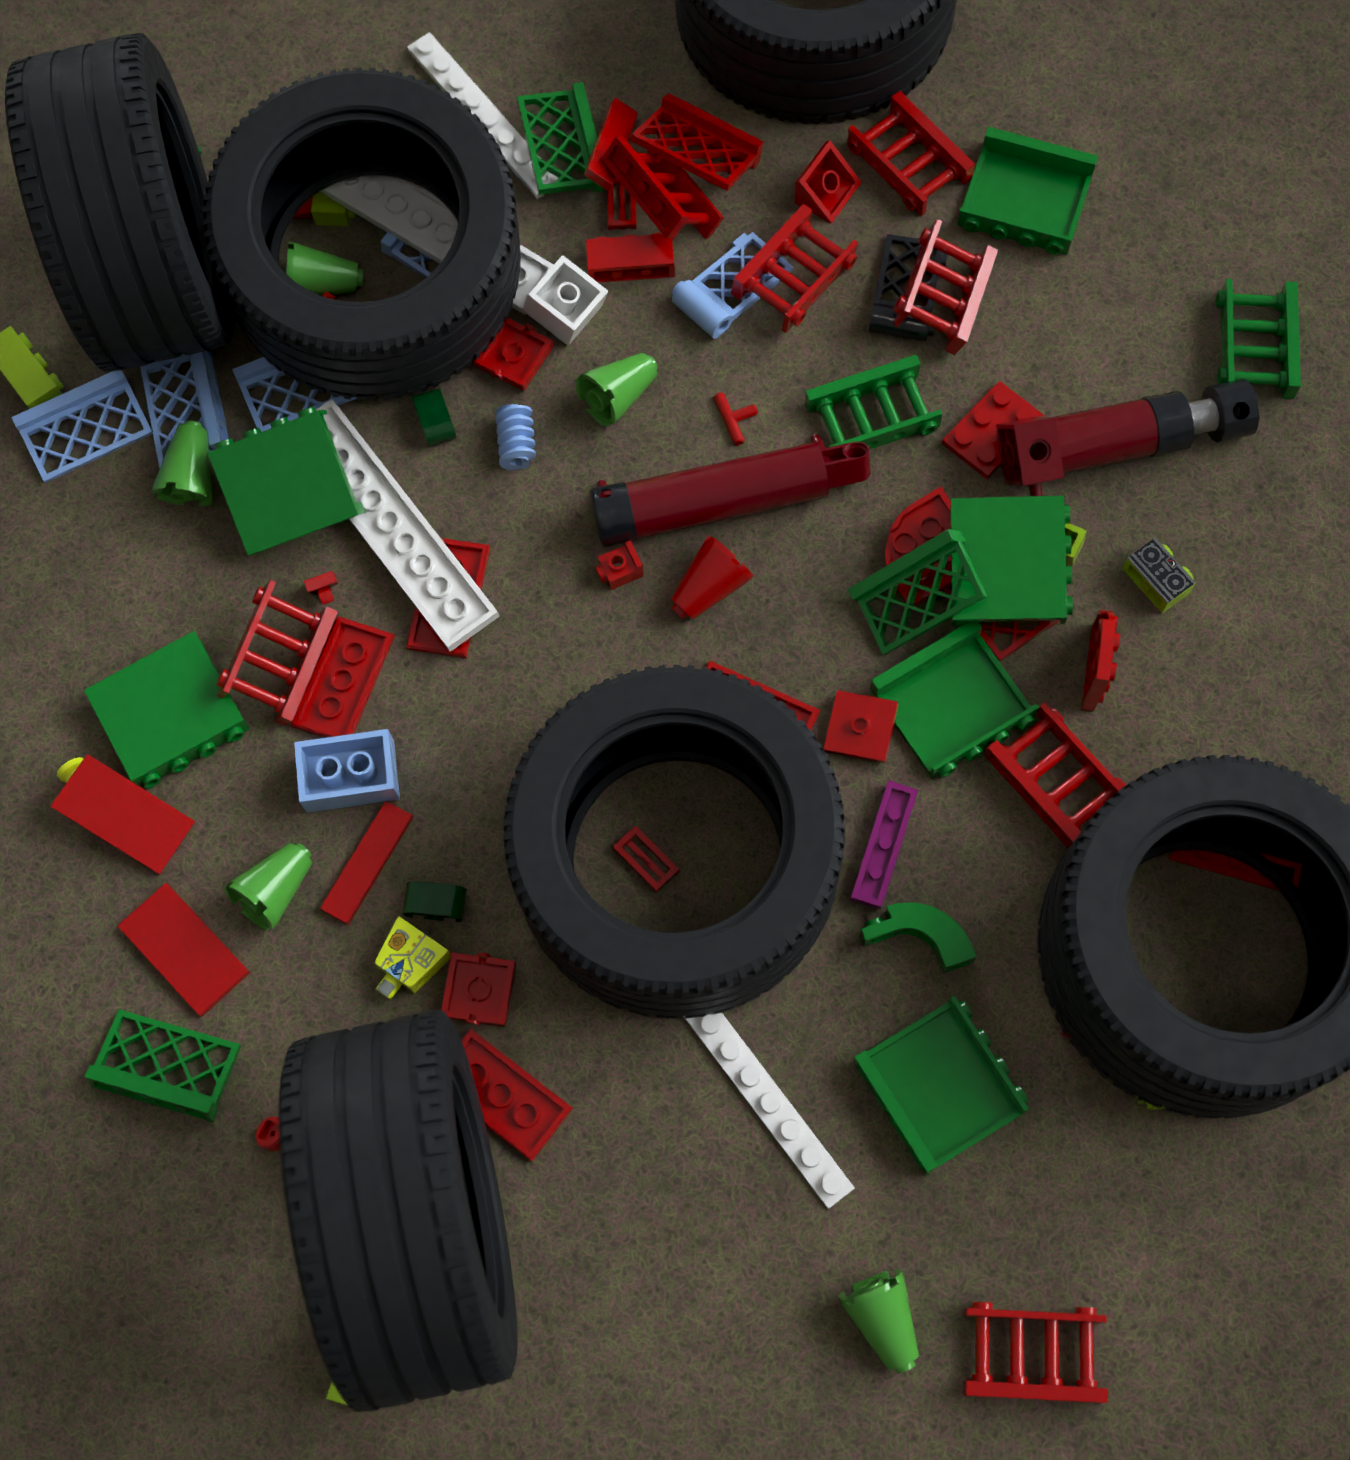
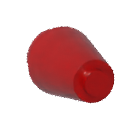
(708, 580)

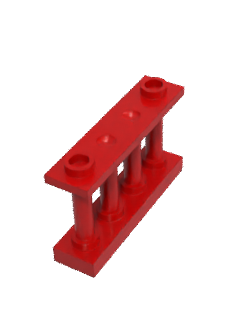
(920, 130)
(662, 190)
(783, 244)
(971, 286)
(308, 651)
(1025, 780)
(1016, 1384)

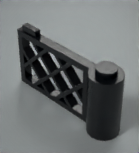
(882, 311)

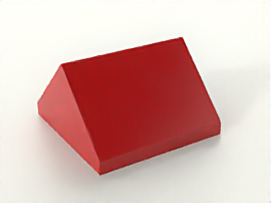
(826, 183)

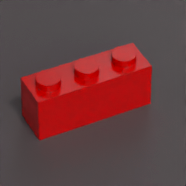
(630, 258)

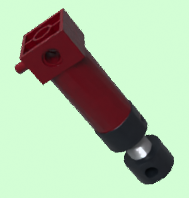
(1155, 425)

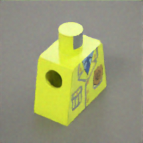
(408, 959)

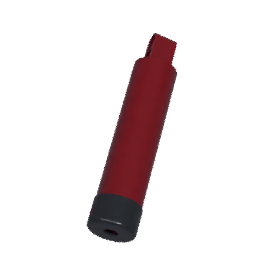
(725, 490)

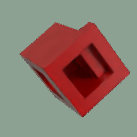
(618, 576)

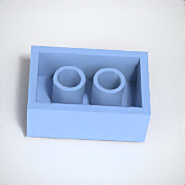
(346, 770)

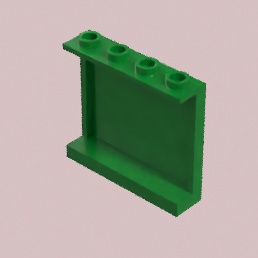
(1027, 191)
(284, 481)
(1018, 556)
(953, 700)
(166, 711)
(941, 1085)

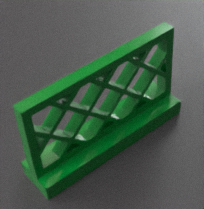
(583, 131)
(911, 566)
(159, 1093)

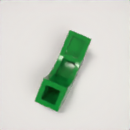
(927, 923)

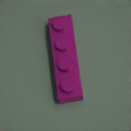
(884, 845)

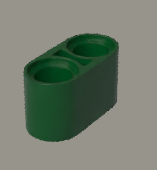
(434, 417)
(434, 900)

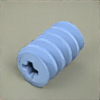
(515, 436)

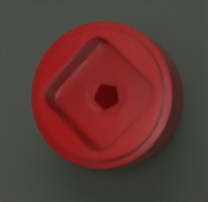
(268, 1134)

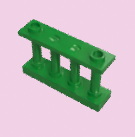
(1286, 327)
(875, 381)

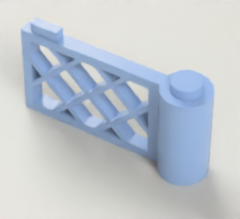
(703, 303)

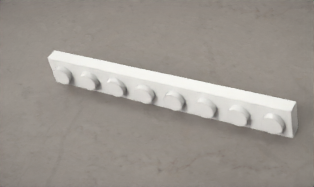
(453, 79)
(772, 1107)

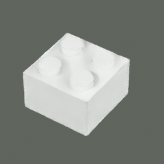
(565, 300)

